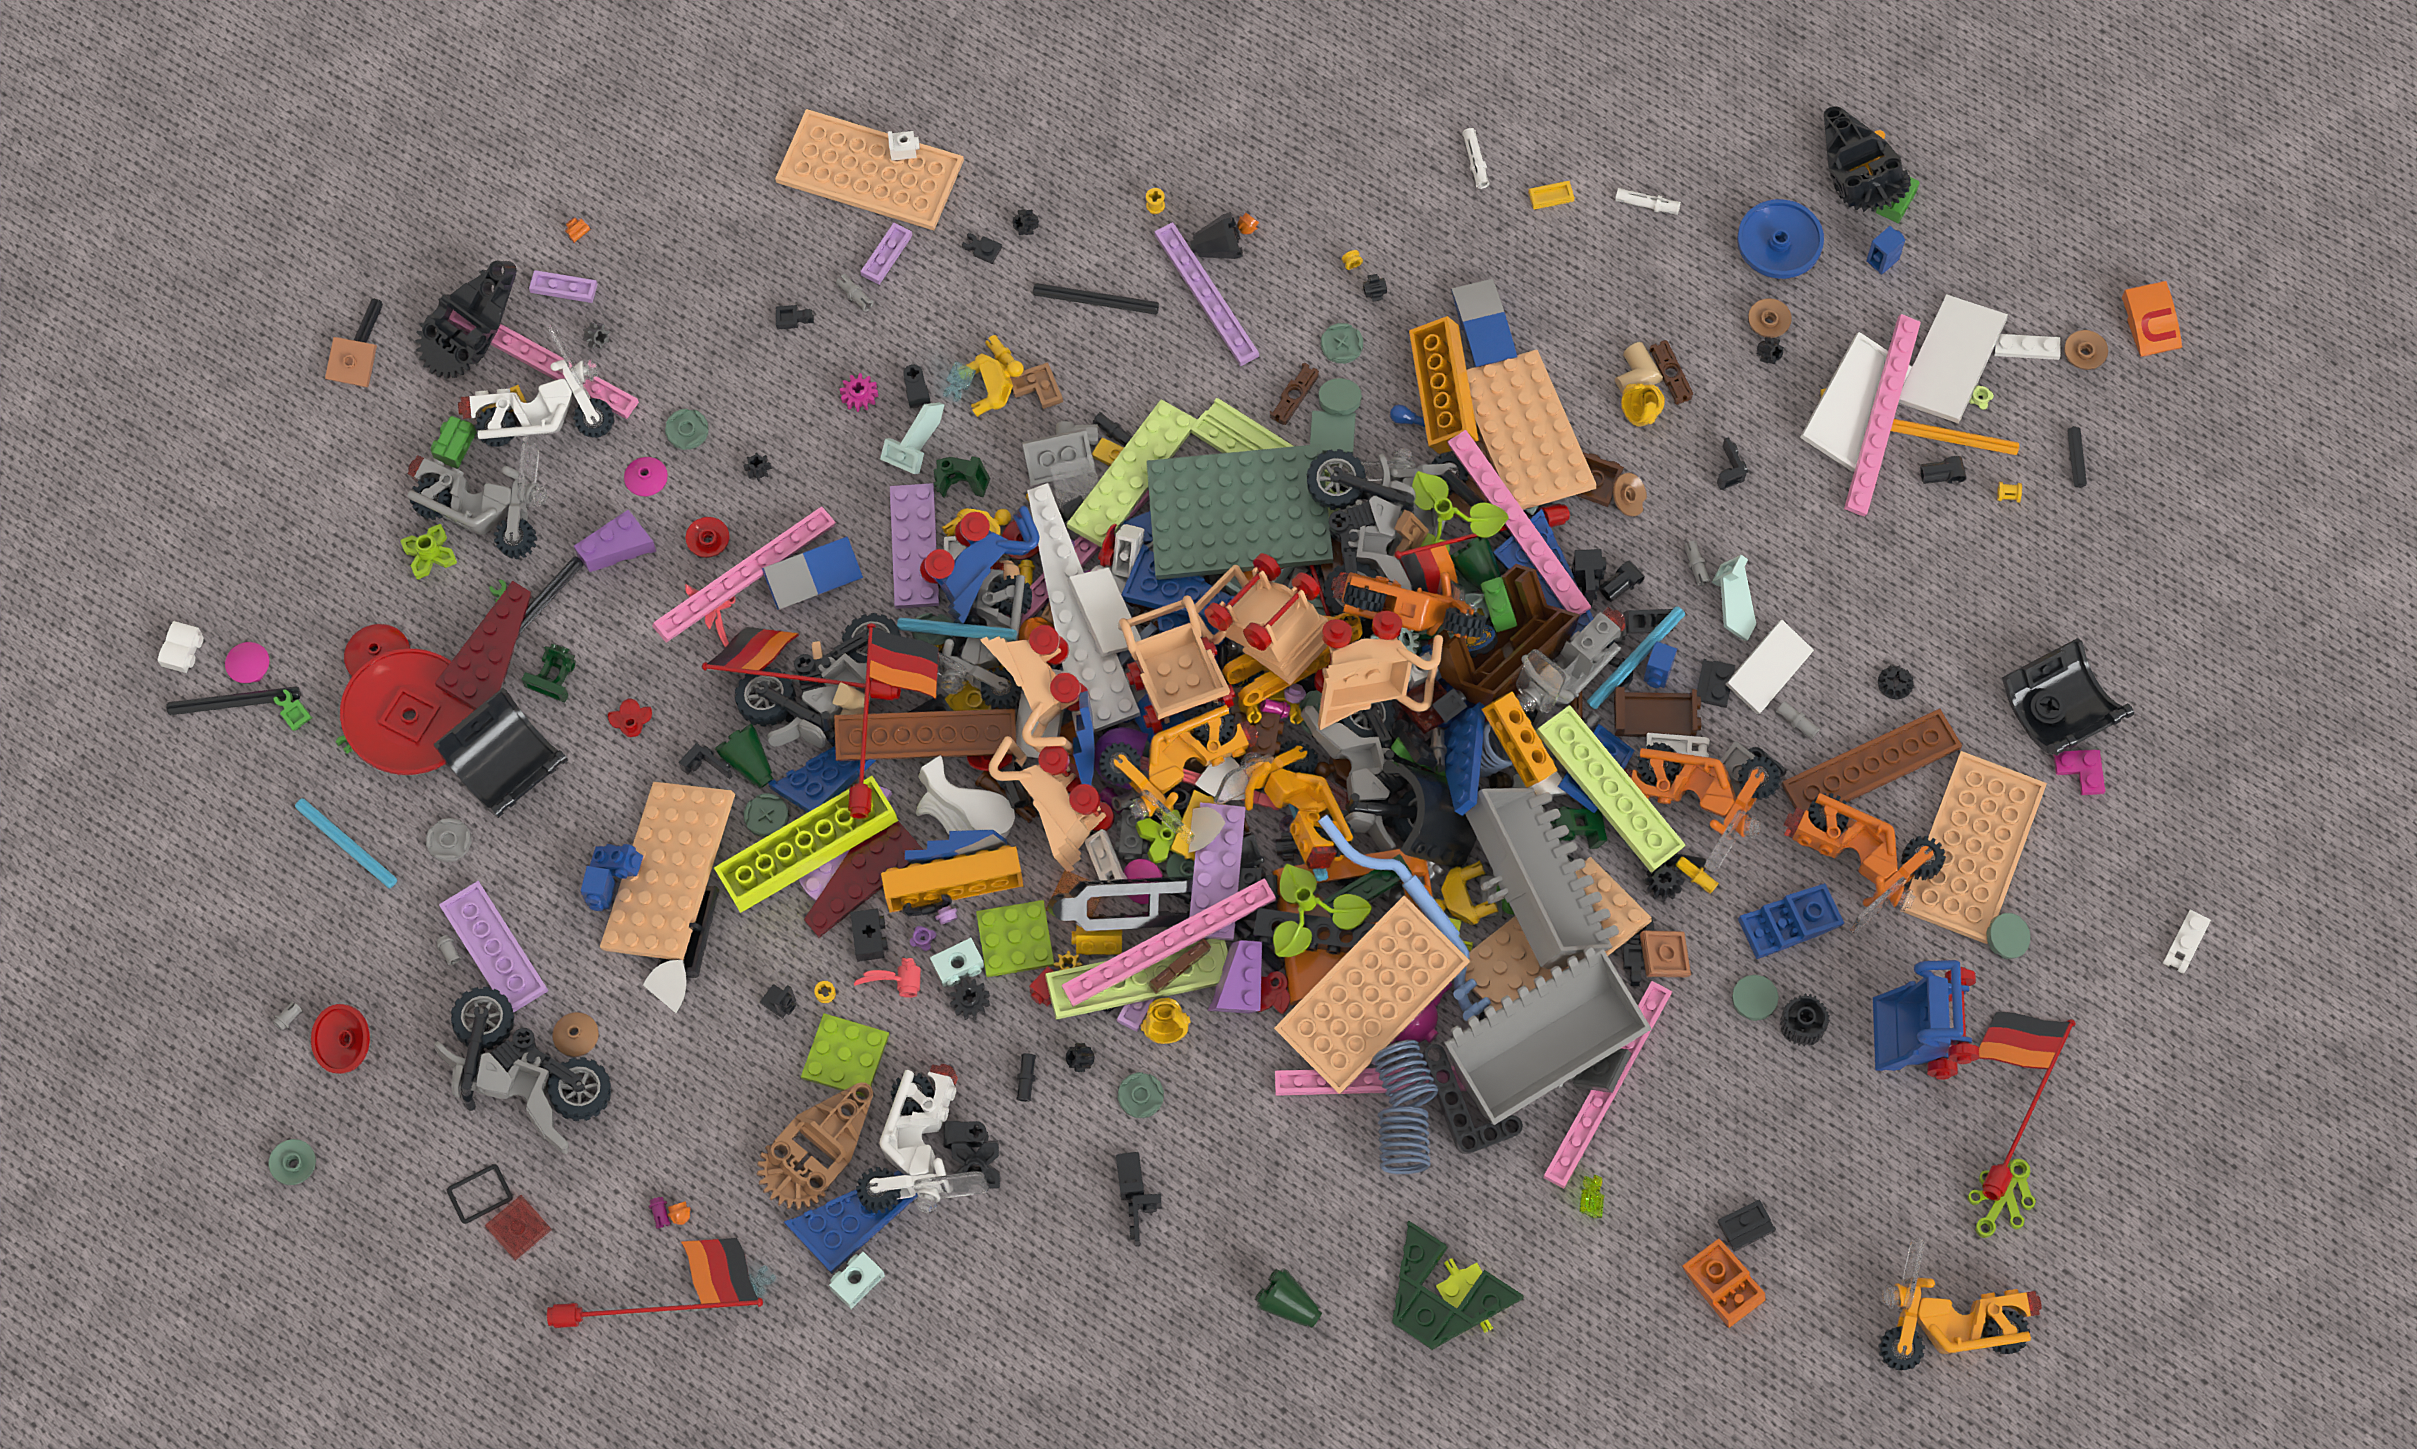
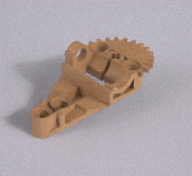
(827, 1130)

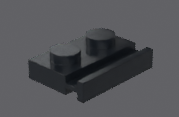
(1712, 682)
(1746, 1225)

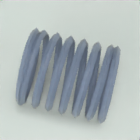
(1499, 762)
(1425, 1087)
(1424, 1163)

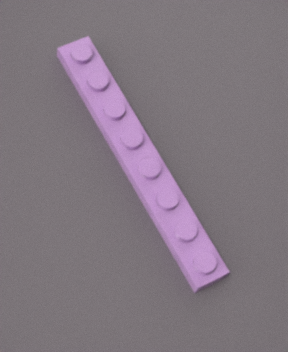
(1206, 294)

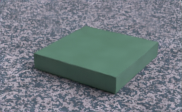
(1333, 431)

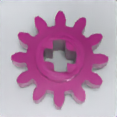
(853, 398)

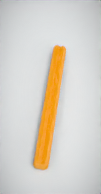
(1954, 436)

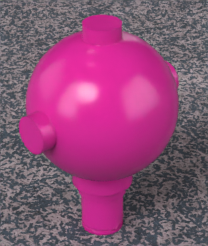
(1424, 1024)

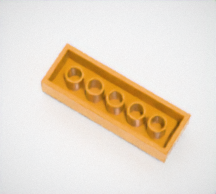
(1442, 382)
(956, 877)

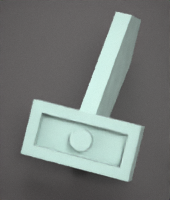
(907, 453)
(1736, 597)

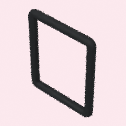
(487, 1210)

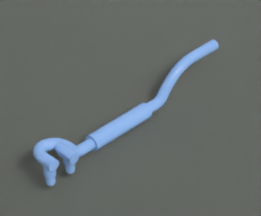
(1424, 902)

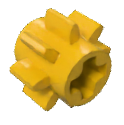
(1067, 958)

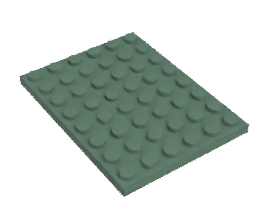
(1233, 508)

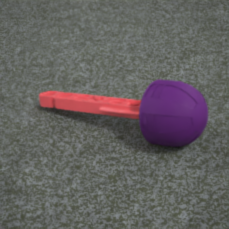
(1138, 741)

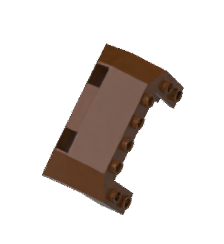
(1497, 672)

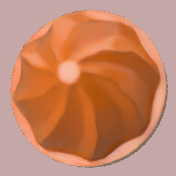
(1247, 224)
(679, 1213)

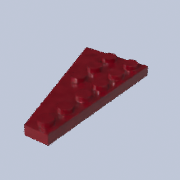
(485, 657)
(860, 876)

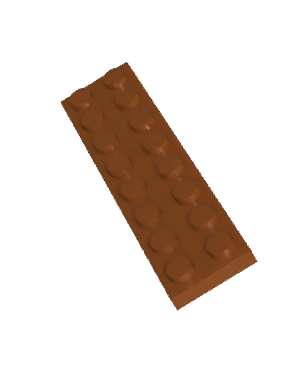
(924, 734)
(1876, 761)

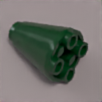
(1476, 562)
(747, 756)
(1288, 1300)

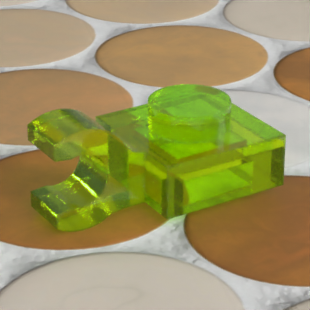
(1591, 1198)

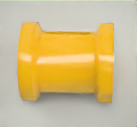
(1157, 195)
(2009, 492)

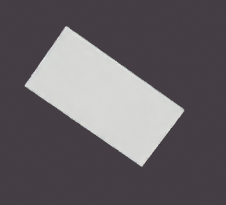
(1952, 358)
(1846, 405)

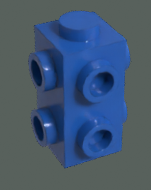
(620, 860)

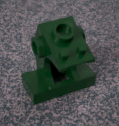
(964, 470)
(558, 657)
(1592, 829)

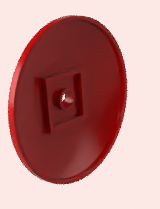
(376, 704)

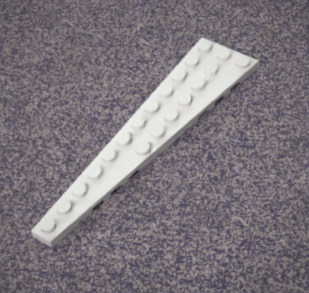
(1102, 676)

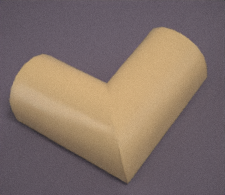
(1643, 368)
(849, 699)

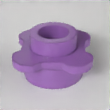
(922, 932)

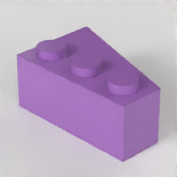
(614, 542)
(1241, 979)

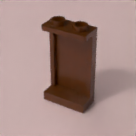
(1656, 713)

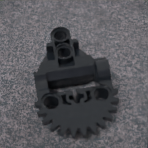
(1852, 145)
(476, 304)

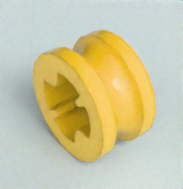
(1352, 259)
(829, 986)

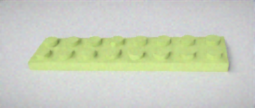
(1127, 476)
(1610, 788)
(1135, 989)

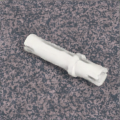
(1478, 166)
(1647, 201)

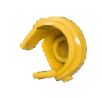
(1642, 403)
(1165, 1021)

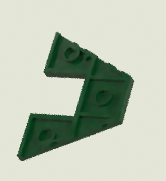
(1429, 1316)

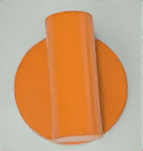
(576, 229)

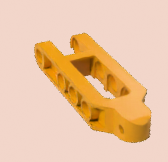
(1270, 683)

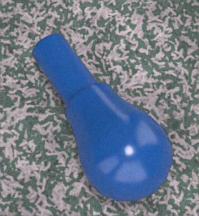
(1402, 415)

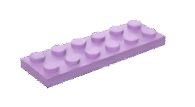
(912, 541)
(1219, 866)
(493, 946)

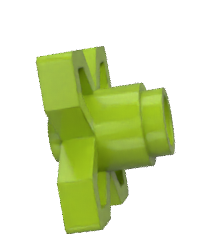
(428, 550)
(1160, 837)

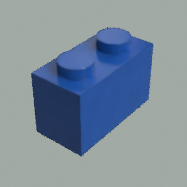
(1886, 249)
(1660, 665)
(598, 888)

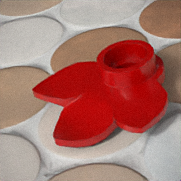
(1107, 552)
(630, 714)
(1274, 996)

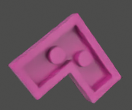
(2086, 764)

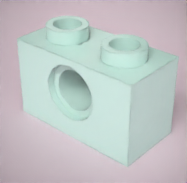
(964, 952)
(850, 1292)

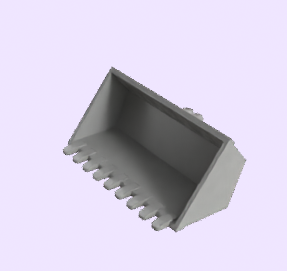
(1538, 875)
(1545, 1035)

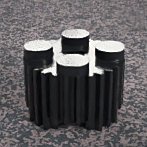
(1816, 1020)

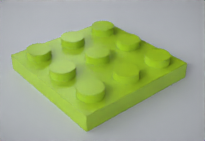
(1015, 938)
(844, 1054)

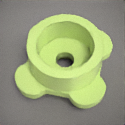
(1985, 393)

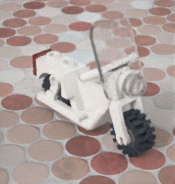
(548, 409)
(906, 1151)

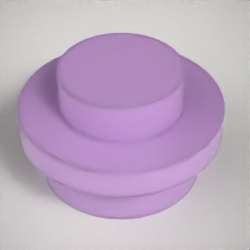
(1294, 693)
(946, 915)

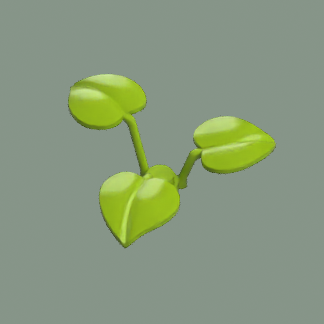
(1433, 492)
(1298, 887)

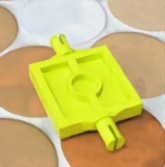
(1459, 1284)

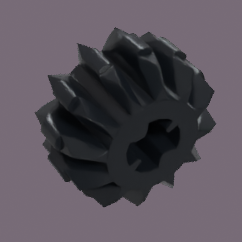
(1668, 888)

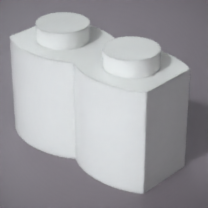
(180, 647)

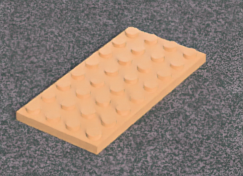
(856, 169)
(1527, 431)
(1983, 835)
(678, 848)
(1507, 960)
(1372, 994)

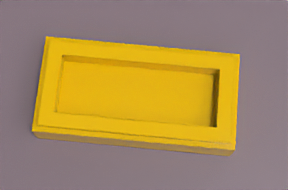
(1551, 195)

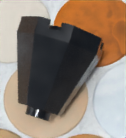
(1218, 239)

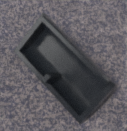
(700, 931)

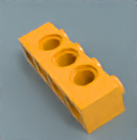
(1519, 739)

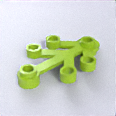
(2008, 1198)

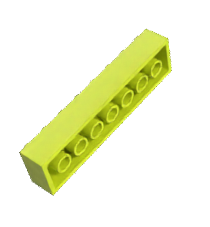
(801, 847)

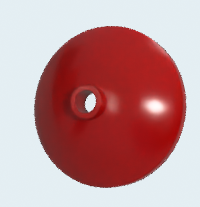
(378, 635)
(331, 1038)

